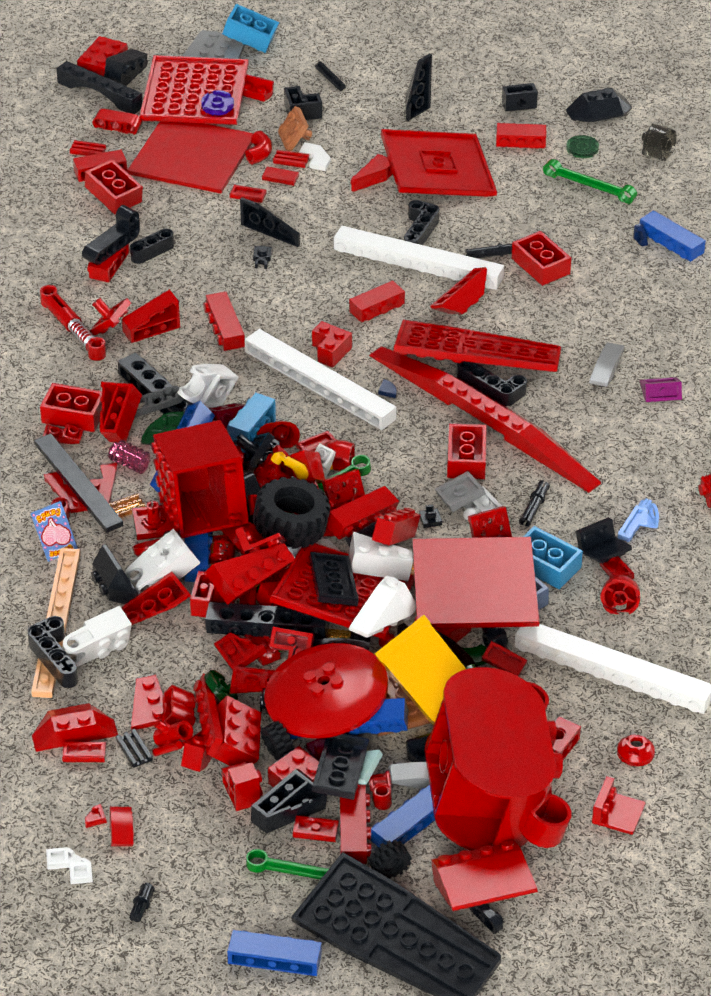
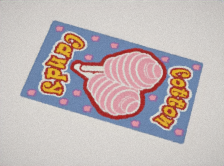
(53, 530)

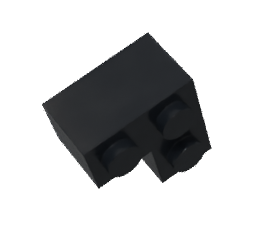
(309, 104)

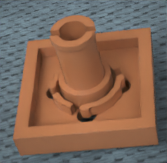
(294, 129)

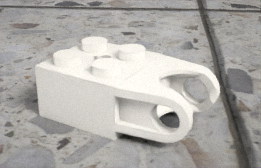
(209, 384)
(160, 559)
(99, 636)

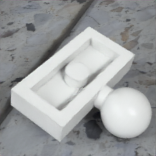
(482, 504)

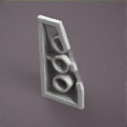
(385, 607)

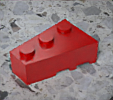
(152, 318)
(118, 410)

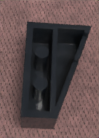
(125, 66)
(285, 801)

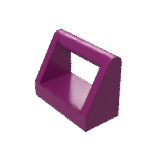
(661, 389)

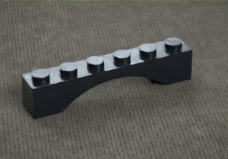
(123, 97)

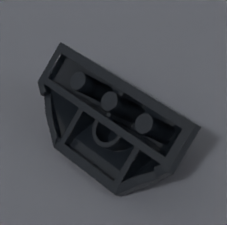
(598, 106)
(112, 578)

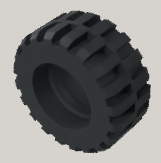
(296, 497)

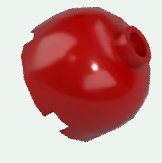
(624, 591)

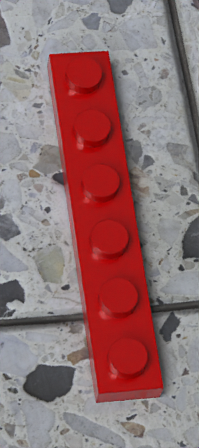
(208, 716)

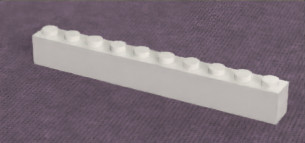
(414, 256)
(320, 379)
(615, 667)

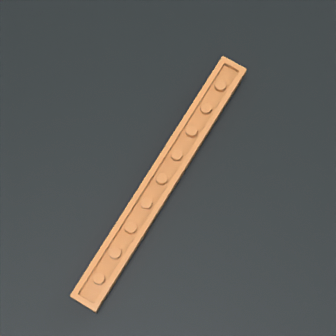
(59, 606)

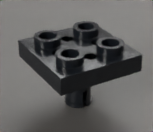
(254, 449)

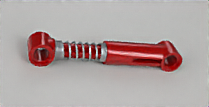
(72, 322)

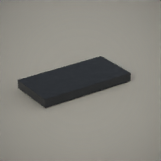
(333, 579)
(340, 766)

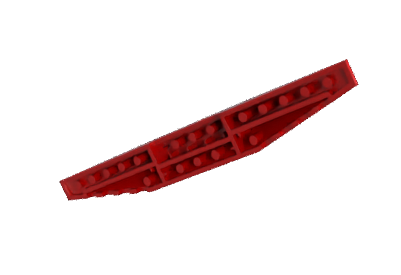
(514, 427)

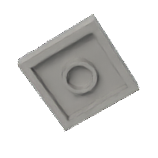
(460, 491)

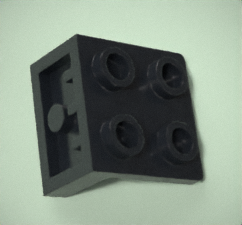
(599, 541)

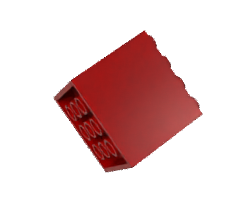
(200, 479)

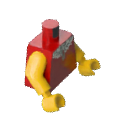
(304, 465)

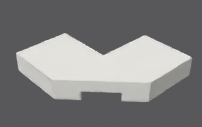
(320, 157)
(65, 857)

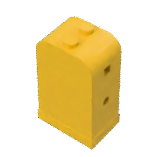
(420, 665)

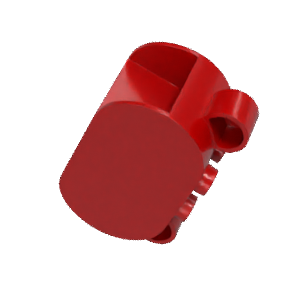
(495, 762)

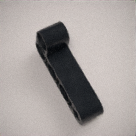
(425, 220)
(115, 238)
(502, 391)
(44, 642)

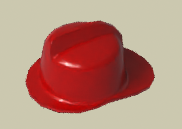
(285, 432)

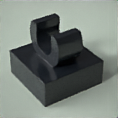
(430, 517)

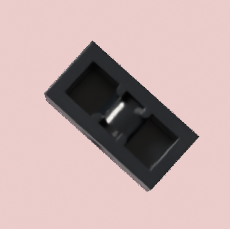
(519, 97)

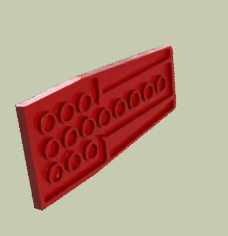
(474, 346)

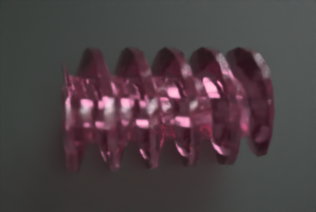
(129, 456)

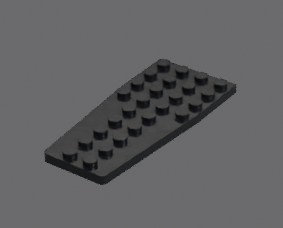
(395, 931)

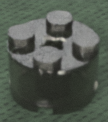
(658, 142)

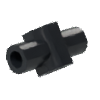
(496, 635)

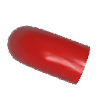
(261, 149)

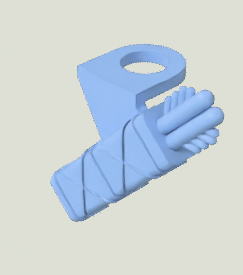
(638, 518)

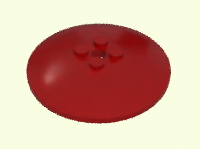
(314, 710)

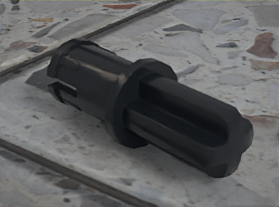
(141, 902)

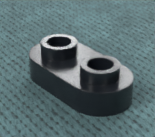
(488, 917)

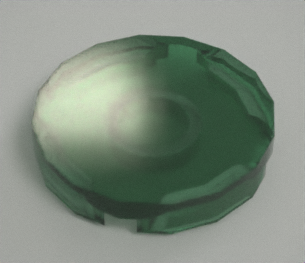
(582, 146)

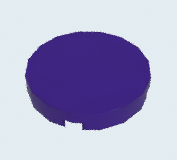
(217, 102)

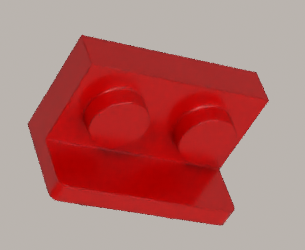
(258, 88)

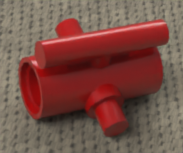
(171, 737)

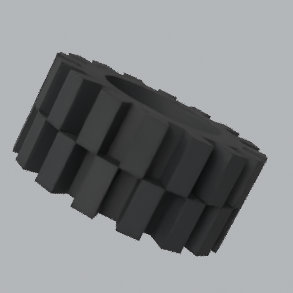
(277, 740)
(390, 859)

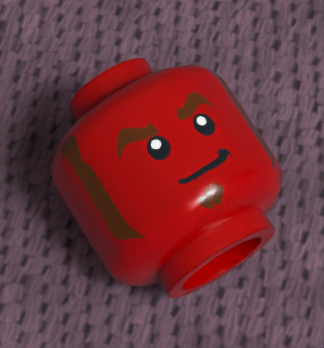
(221, 550)

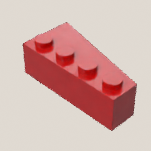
(245, 572)

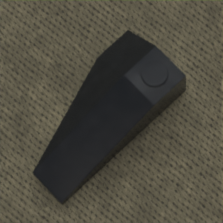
(419, 90)
(264, 221)

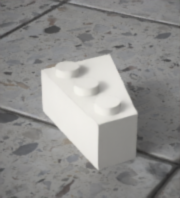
(379, 559)

